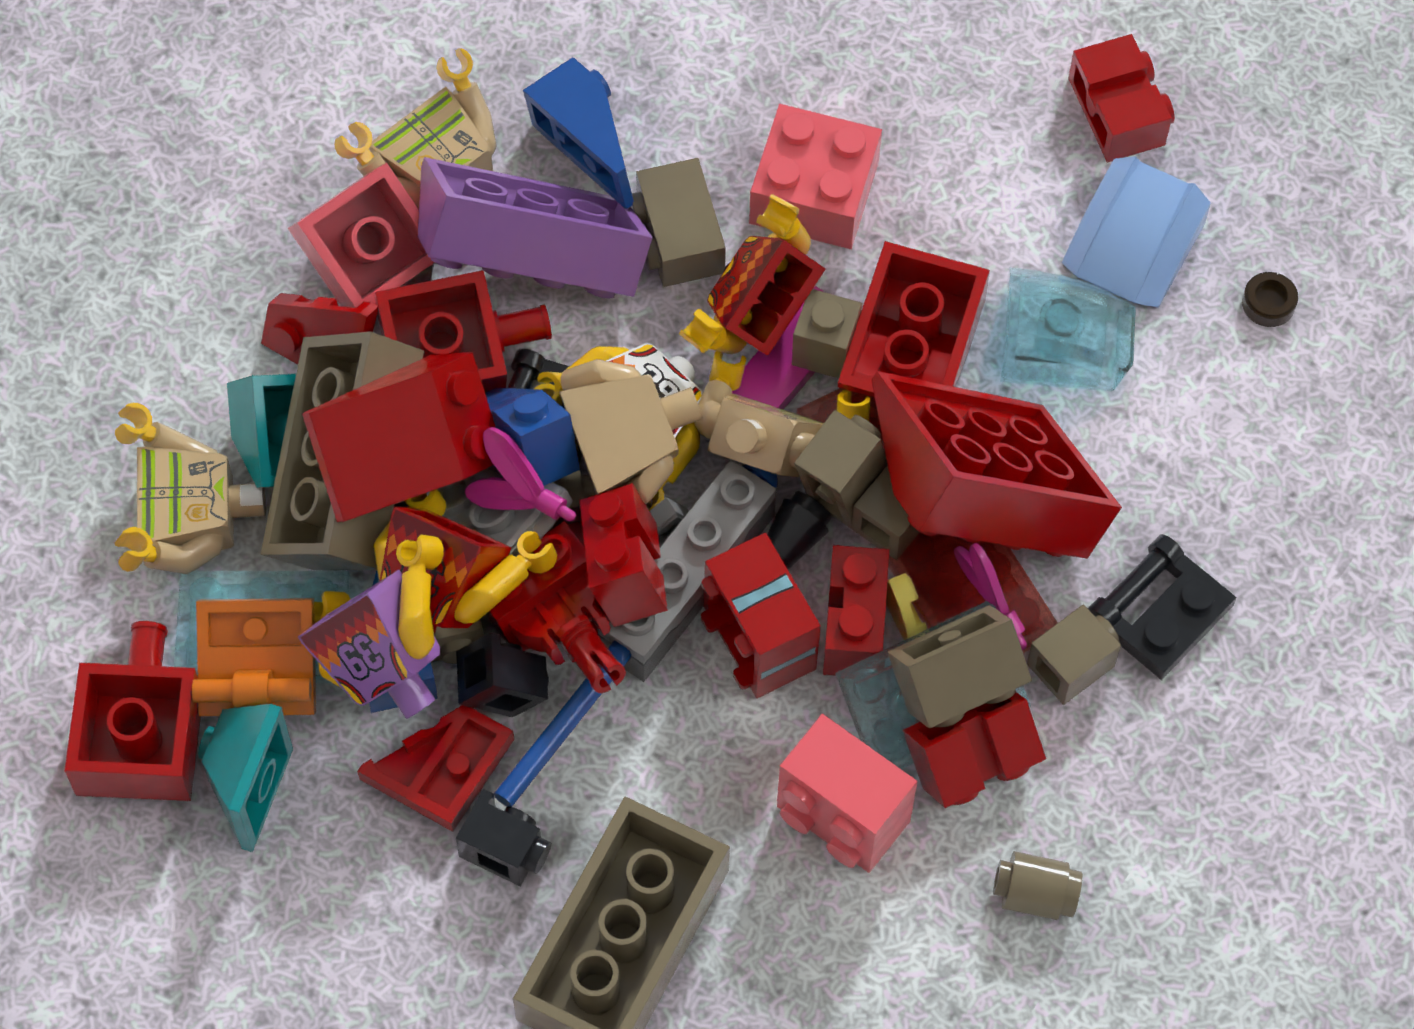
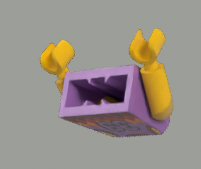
(382, 633)

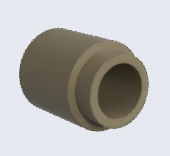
(1038, 886)

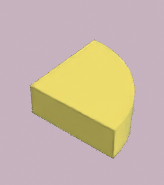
(899, 603)

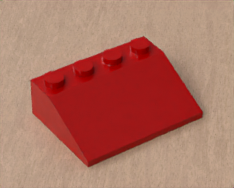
(989, 469)

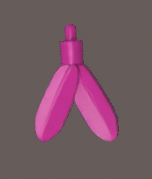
(520, 483)
(983, 576)

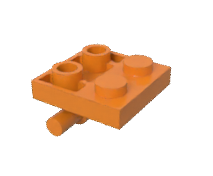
(254, 655)

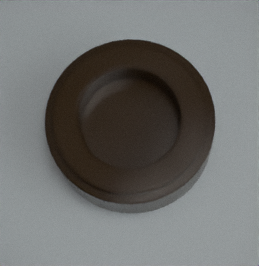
(1270, 299)

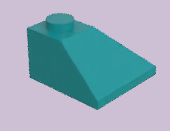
(258, 422)
(246, 764)

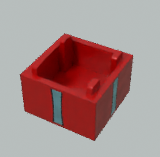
(760, 616)

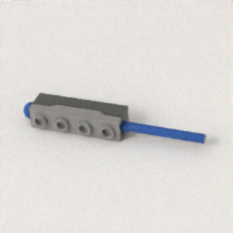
(726, 515)

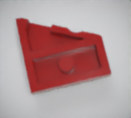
(295, 317)
(442, 766)

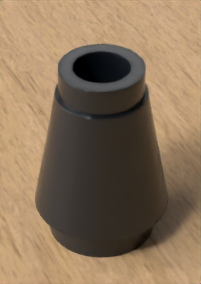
(798, 527)

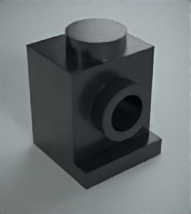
(500, 676)
(502, 840)

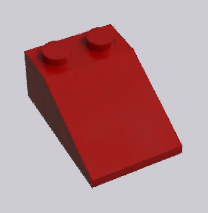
(915, 319)
(402, 434)

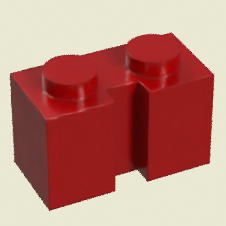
(1119, 99)
(621, 555)
(855, 606)
(984, 744)

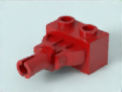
(558, 610)

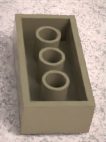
(300, 514)
(623, 925)

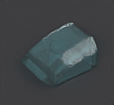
(1065, 332)

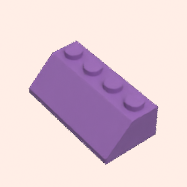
(530, 229)

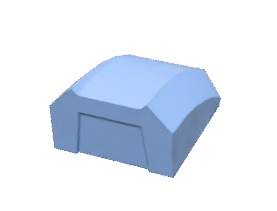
(1137, 231)

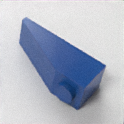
(576, 117)
(538, 428)

